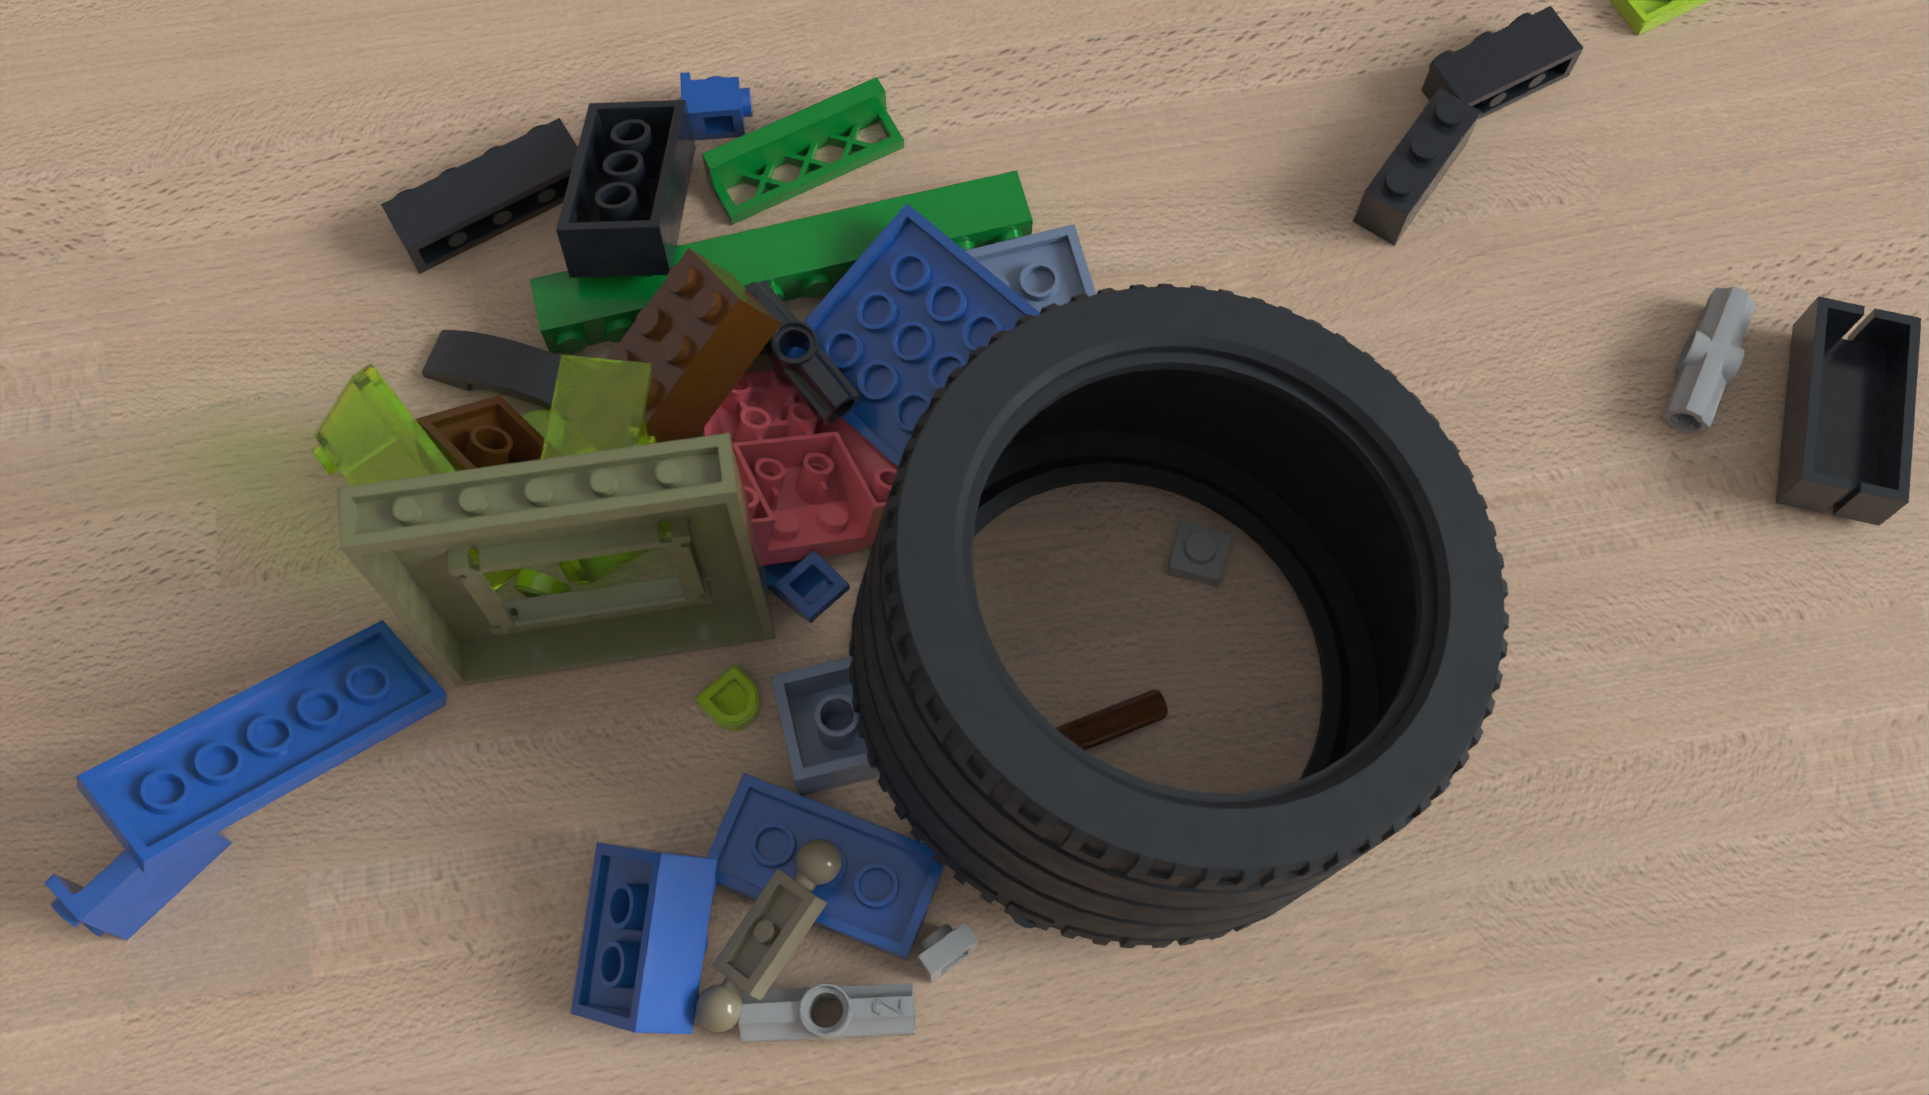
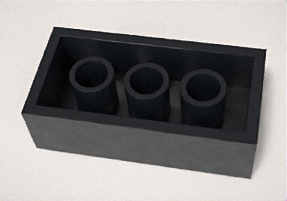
(627, 189)

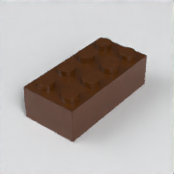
(700, 342)

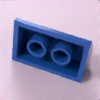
(644, 939)

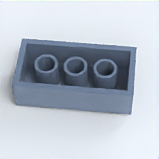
(822, 727)

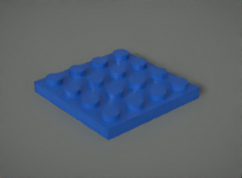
(906, 322)

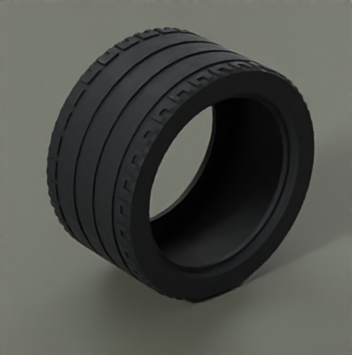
(1295, 449)

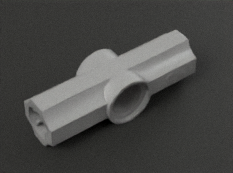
(1709, 360)
(867, 1012)

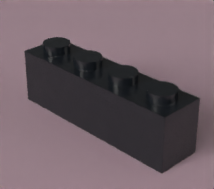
(484, 196)

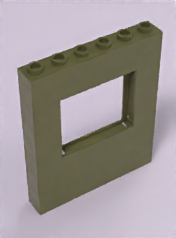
(418, 531)

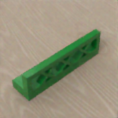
(801, 135)

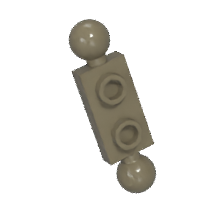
(768, 935)

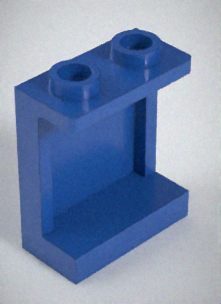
(124, 896)

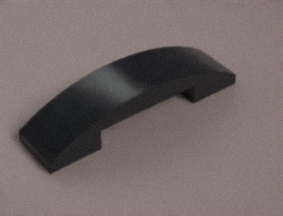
(493, 364)

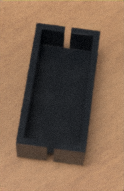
(1849, 412)

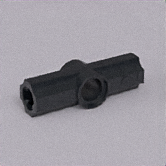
(812, 375)

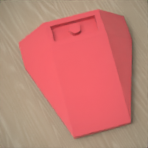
(800, 478)

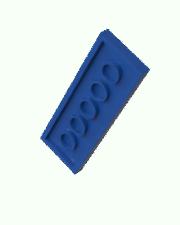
(259, 745)

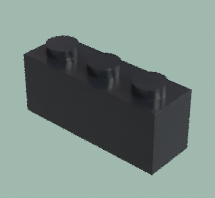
(1506, 63)
(1416, 166)

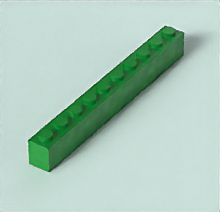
(793, 256)

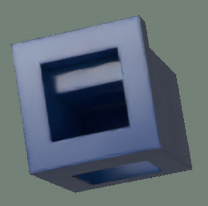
(716, 106)

